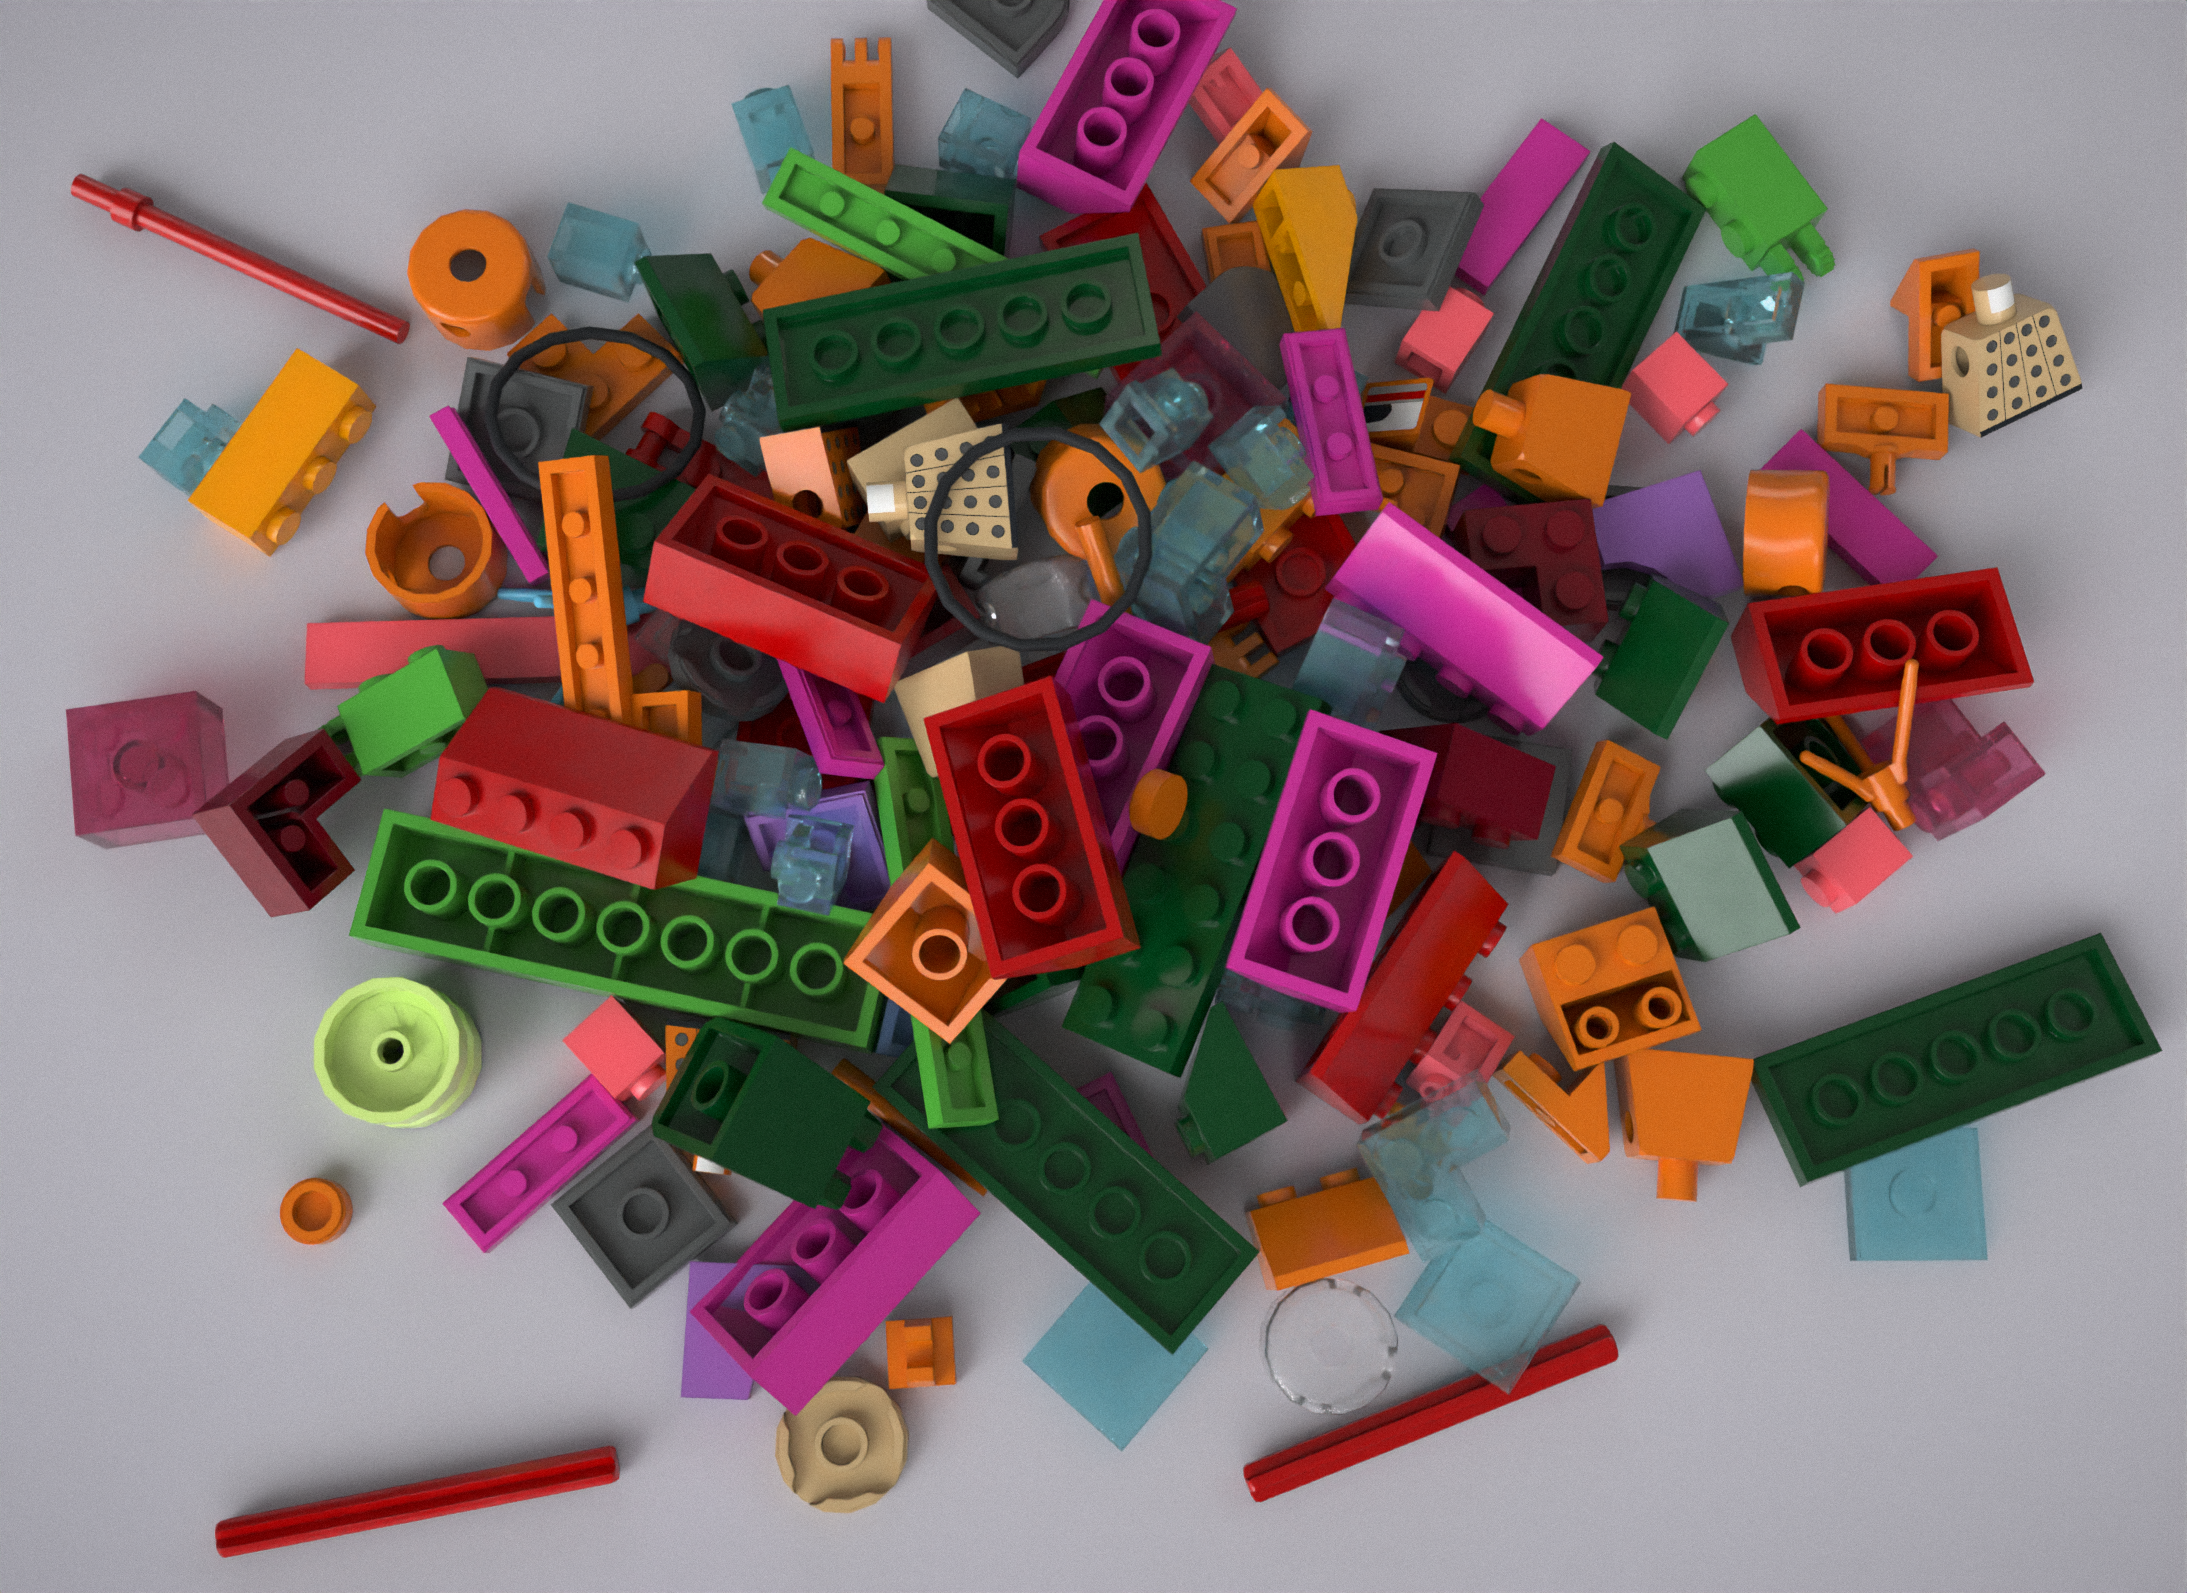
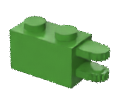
(1759, 201)
(408, 715)

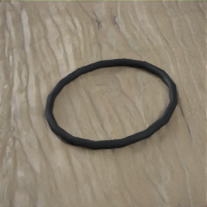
(609, 335)
(1037, 644)

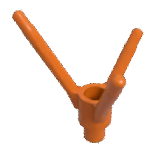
(1881, 782)

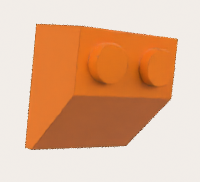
(927, 945)
(1323, 1231)

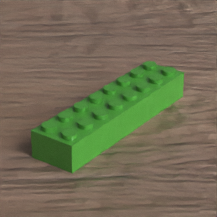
(674, 948)

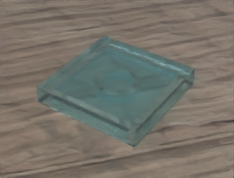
(1919, 1203)
(1489, 1304)
(1109, 1365)

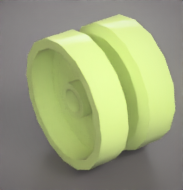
(361, 1040)

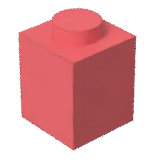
(1445, 339)
(1675, 389)
(1852, 862)
(619, 1051)

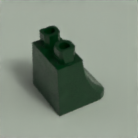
(765, 1114)

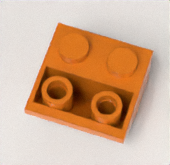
(1609, 989)

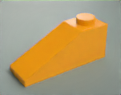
(1309, 236)

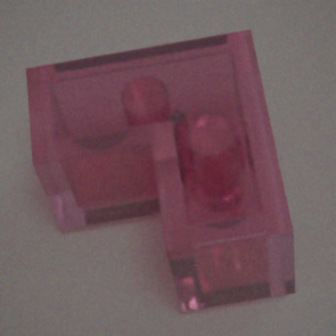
(1953, 769)

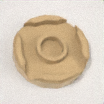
(843, 1446)

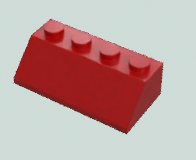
(791, 587)
(1851, 646)
(578, 788)
(1031, 831)
(1405, 990)

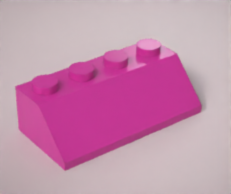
(1120, 102)
(1464, 623)
(1131, 706)
(1331, 862)
(862, 1257)

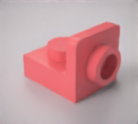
(1224, 94)
(1462, 1045)

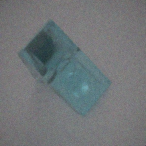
(1740, 315)

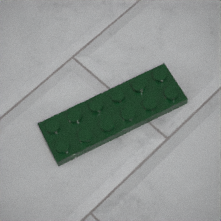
(1591, 293)
(961, 333)
(1196, 881)
(1951, 1059)
(1086, 1190)

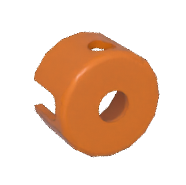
(492, 305)
(1069, 474)
(1786, 532)
(403, 546)

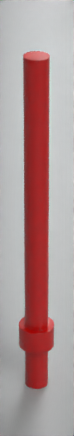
(139, 213)

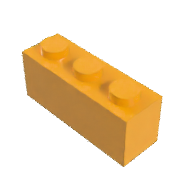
(284, 453)

